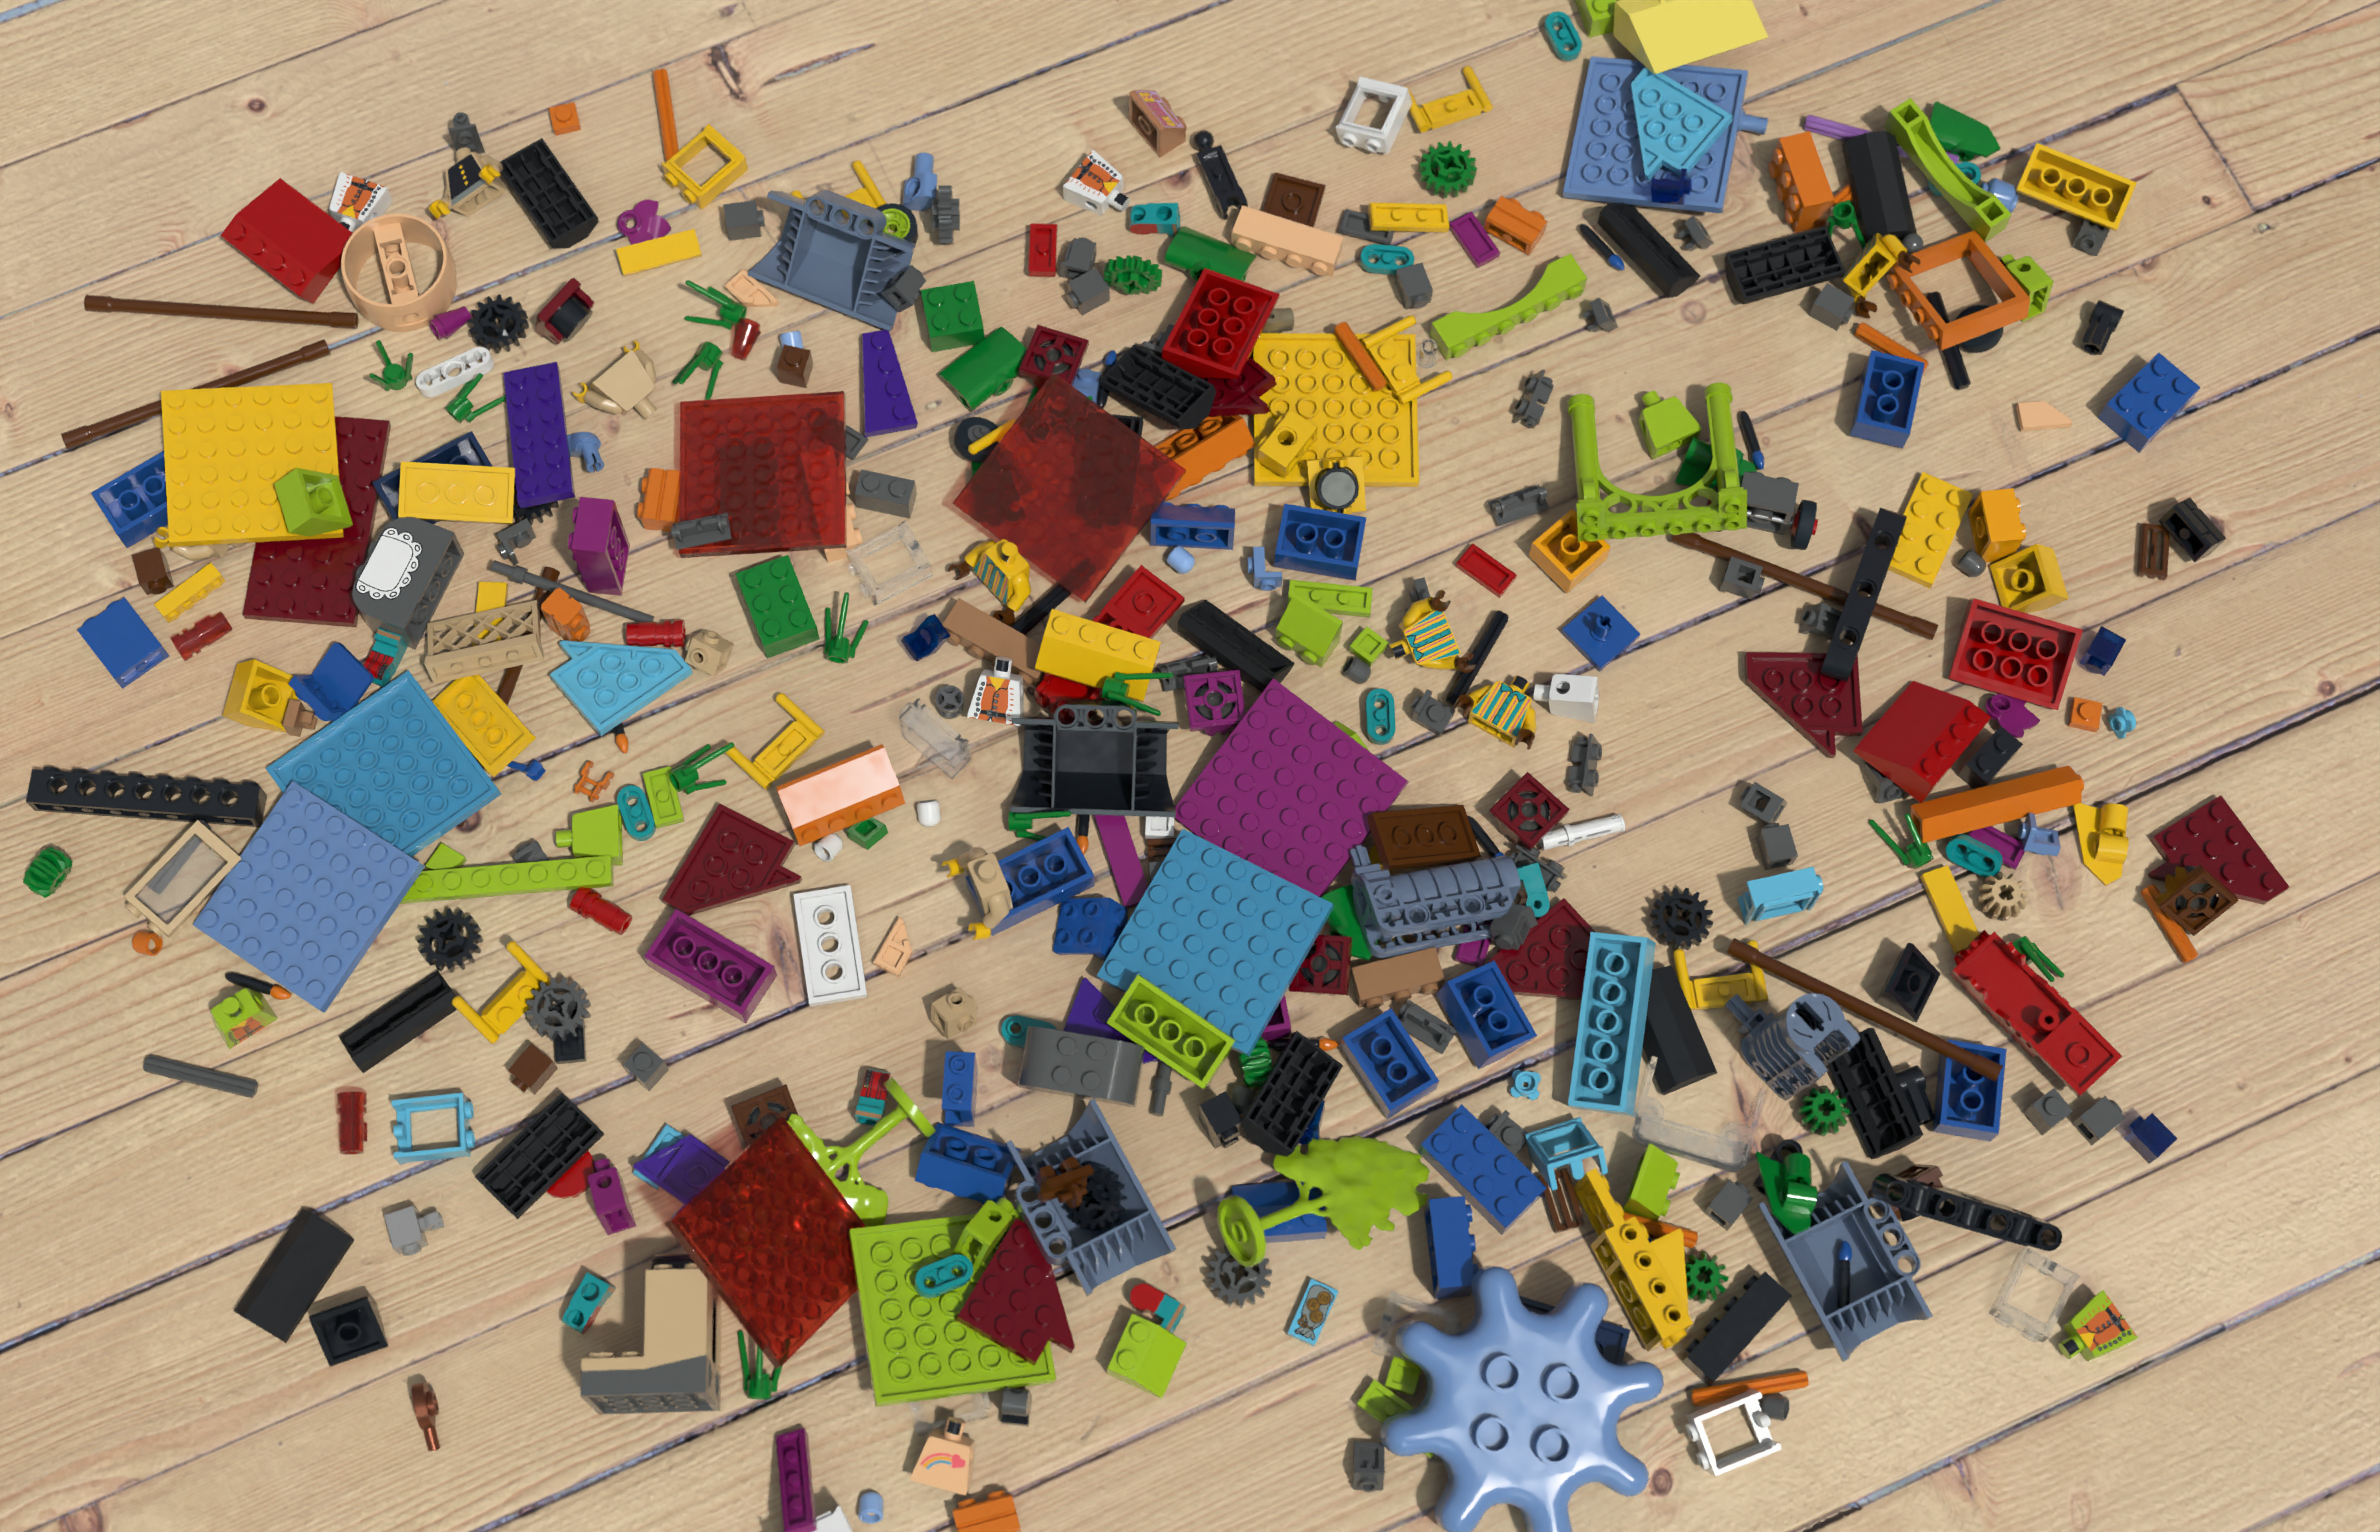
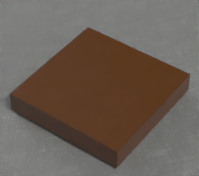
(1294, 199)

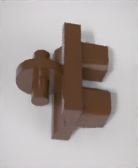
(1066, 1187)

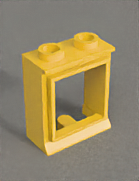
(715, 185)

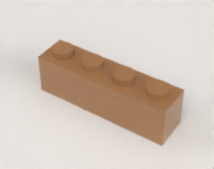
(991, 638)

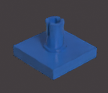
(1600, 633)

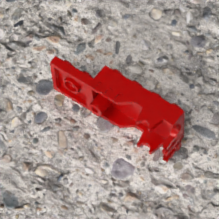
(1139, 608)
(2033, 1011)

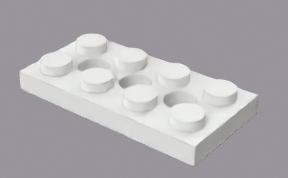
(848, 954)

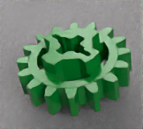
(1451, 180)
(1132, 275)

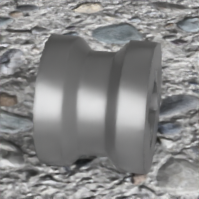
(949, 696)

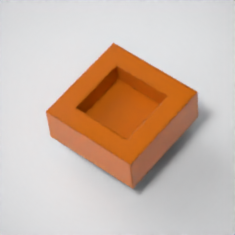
(564, 118)
(2085, 714)

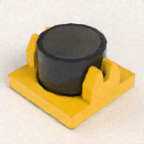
(1337, 485)

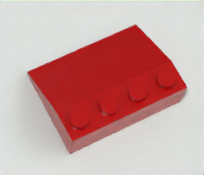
(290, 239)
(1219, 326)
(2014, 653)
(1921, 737)

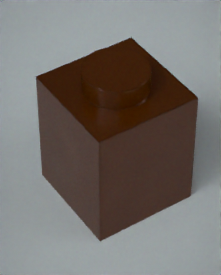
(795, 366)
(153, 571)
(532, 1070)

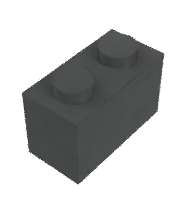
(885, 494)

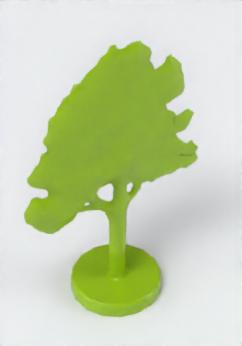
(1358, 1185)
(865, 1200)

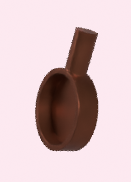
(425, 1409)

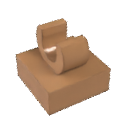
(298, 718)

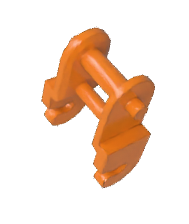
(599, 786)

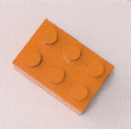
(1801, 182)

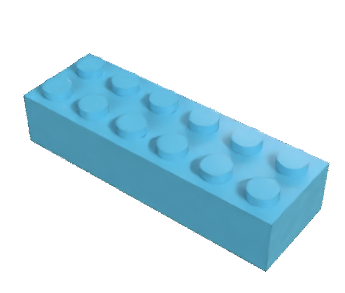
(1612, 1023)

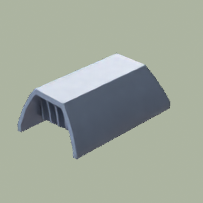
(836, 256)
(1092, 1254)
(1878, 1288)

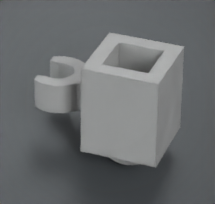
(409, 1229)

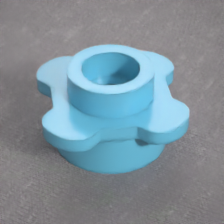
(2122, 722)
(1521, 1077)

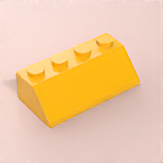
(2076, 186)
(1092, 651)

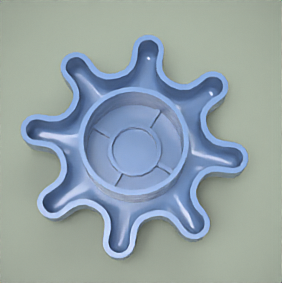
(1521, 1406)

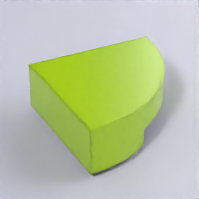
(445, 859)

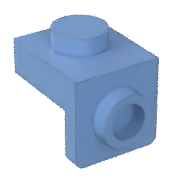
(1088, 383)
(1264, 580)
(2038, 839)

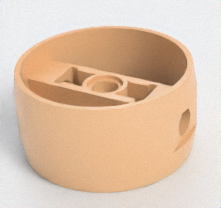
(389, 237)

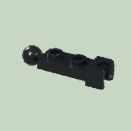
(1218, 174)

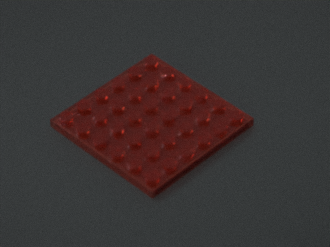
(768, 466)
(1069, 487)
(773, 1241)

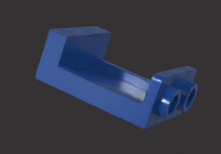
(122, 642)
(960, 1088)

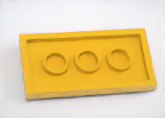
(456, 493)
(1929, 529)
(483, 722)

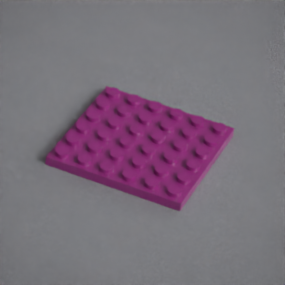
(1289, 792)

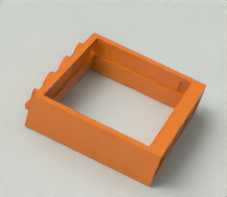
(2011, 309)

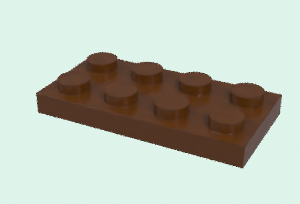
(1423, 837)

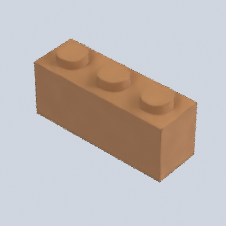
(1397, 978)

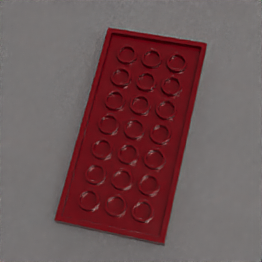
(315, 577)

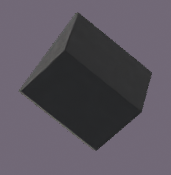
(1909, 984)
(349, 1330)

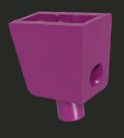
(610, 1198)

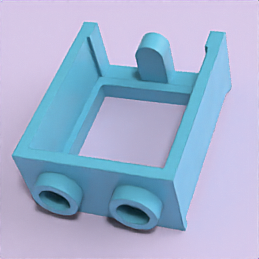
(1780, 895)
(403, 1129)
(1559, 1139)

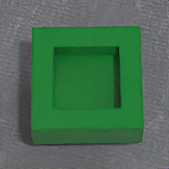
(867, 832)

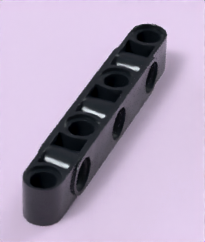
(1857, 608)
(1966, 1212)

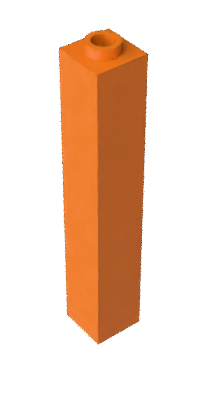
(1997, 803)

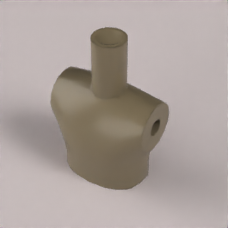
(1279, 321)

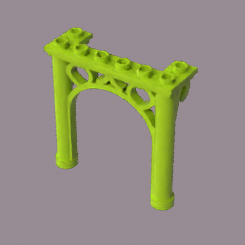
(1658, 513)

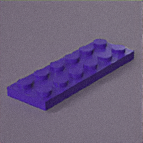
(538, 435)

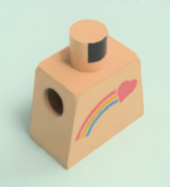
(947, 1459)

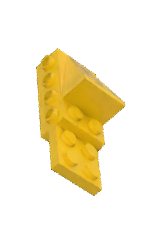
(1652, 1269)

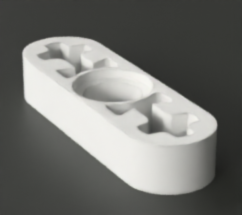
(440, 386)

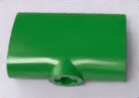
(1198, 251)
(986, 369)

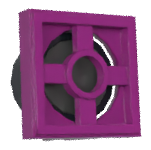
(1214, 704)

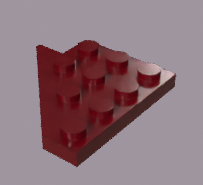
(1242, 394)
(1808, 700)
(2224, 848)
(730, 864)
(1551, 957)
(1018, 1300)

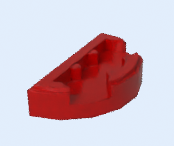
(575, 1180)

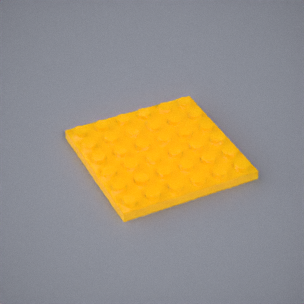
(1352, 419)
(230, 450)

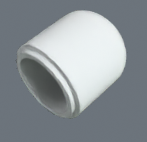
(929, 813)
(832, 844)

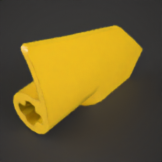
(2103, 839)

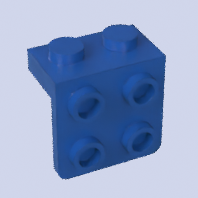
(334, 684)
(1089, 926)

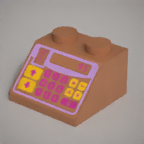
(1156, 121)

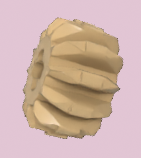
(2010, 904)

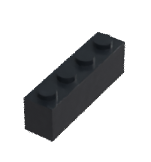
(1736, 1329)

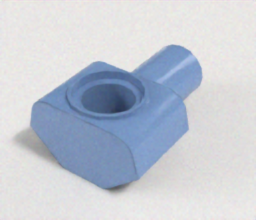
(922, 187)

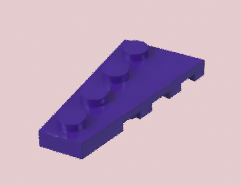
(886, 397)

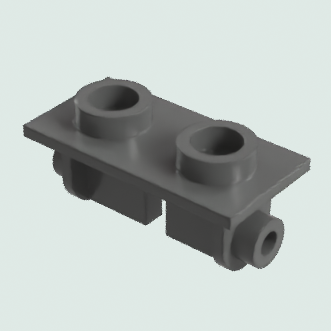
(465, 134)
(1536, 389)
(1519, 504)
(701, 531)
(1191, 666)
(1585, 776)
(1550, 870)
(1426, 1026)

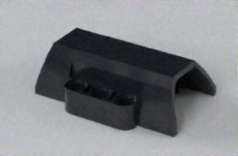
(1094, 764)

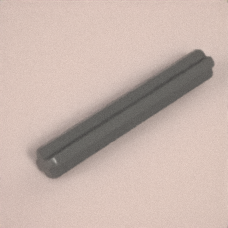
(200, 1076)

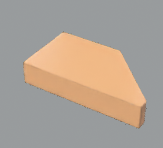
(749, 291)
(2040, 416)
(895, 950)

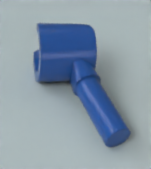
(533, 770)

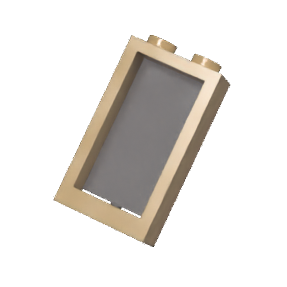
(181, 880)

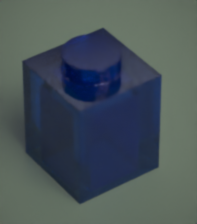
(2102, 651)
(2149, 1137)

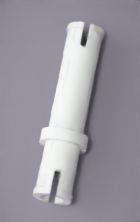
(1570, 835)

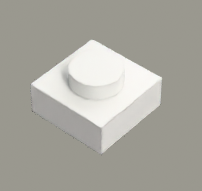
(1159, 827)

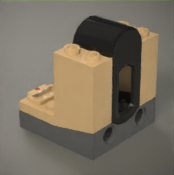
(679, 1348)

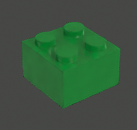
(952, 316)

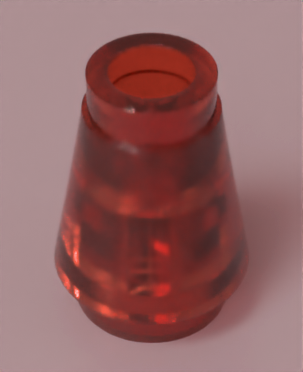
(745, 337)

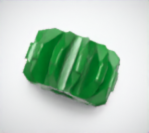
(47, 872)
(1256, 1066)
(1831, 1103)
(1714, 1280)

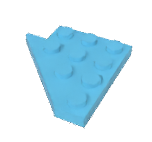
(1673, 123)
(616, 680)

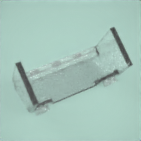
(1724, 1151)

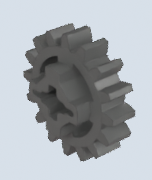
(945, 214)
(569, 1002)
(1252, 1279)

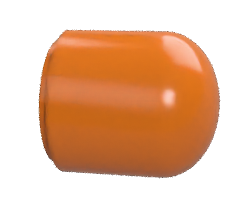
(141, 943)

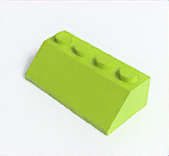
(1171, 1031)

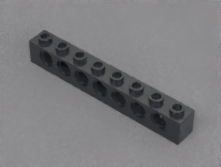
(246, 812)

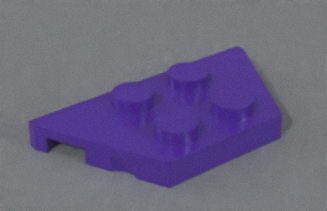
(1090, 1017)
(682, 1168)

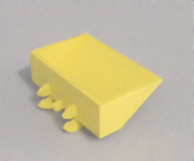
(1684, 31)

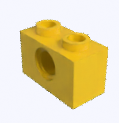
(1283, 458)

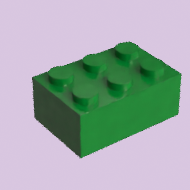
(777, 606)

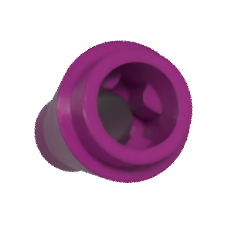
(447, 323)

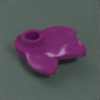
(648, 224)
(2011, 714)

